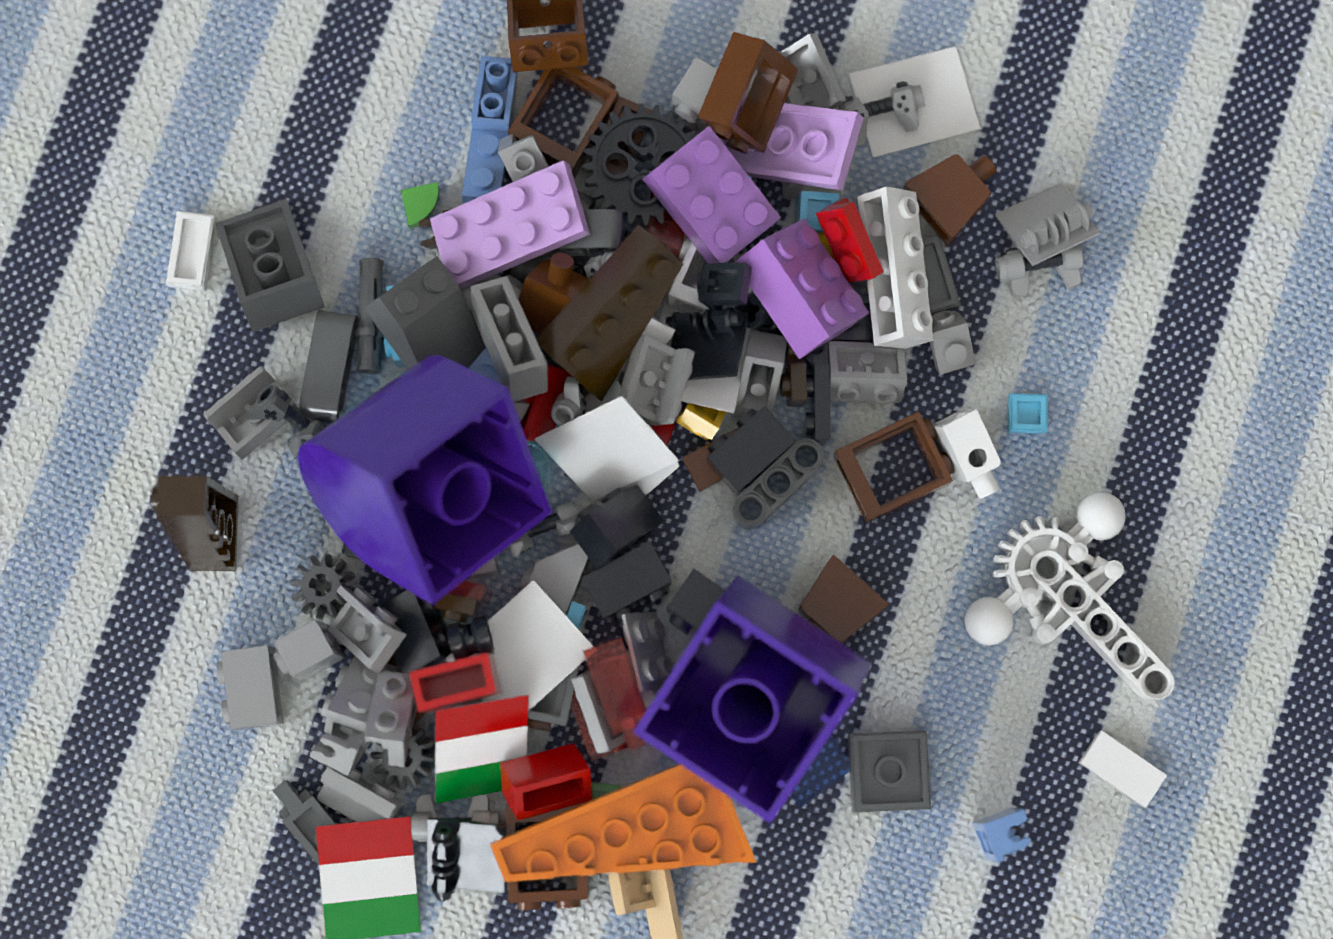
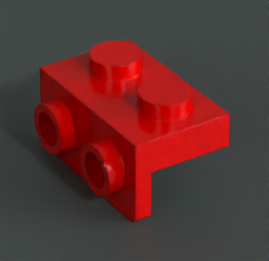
(849, 241)

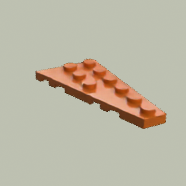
(644, 826)

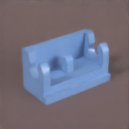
(997, 837)

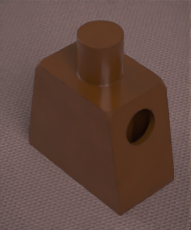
(952, 194)
(549, 290)
(840, 601)

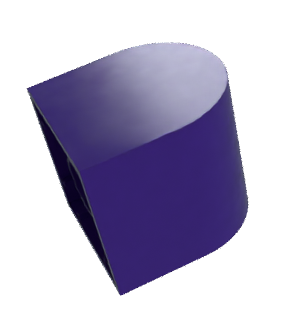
(427, 477)
(753, 698)

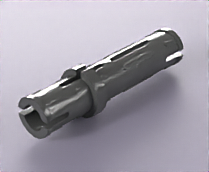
(367, 333)

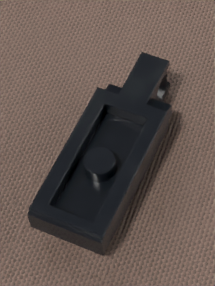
(818, 388)

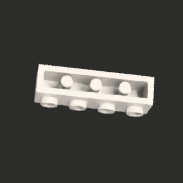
(899, 294)

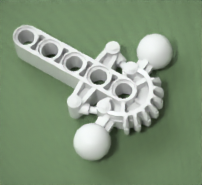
(1099, 518)

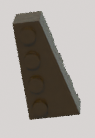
(611, 312)
(198, 520)

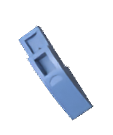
(490, 122)

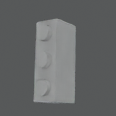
(509, 338)

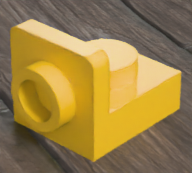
(701, 420)

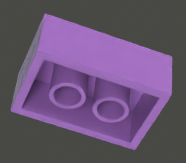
(711, 197)
(802, 288)

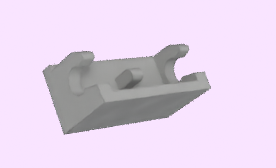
(340, 749)

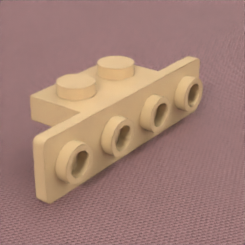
(652, 892)

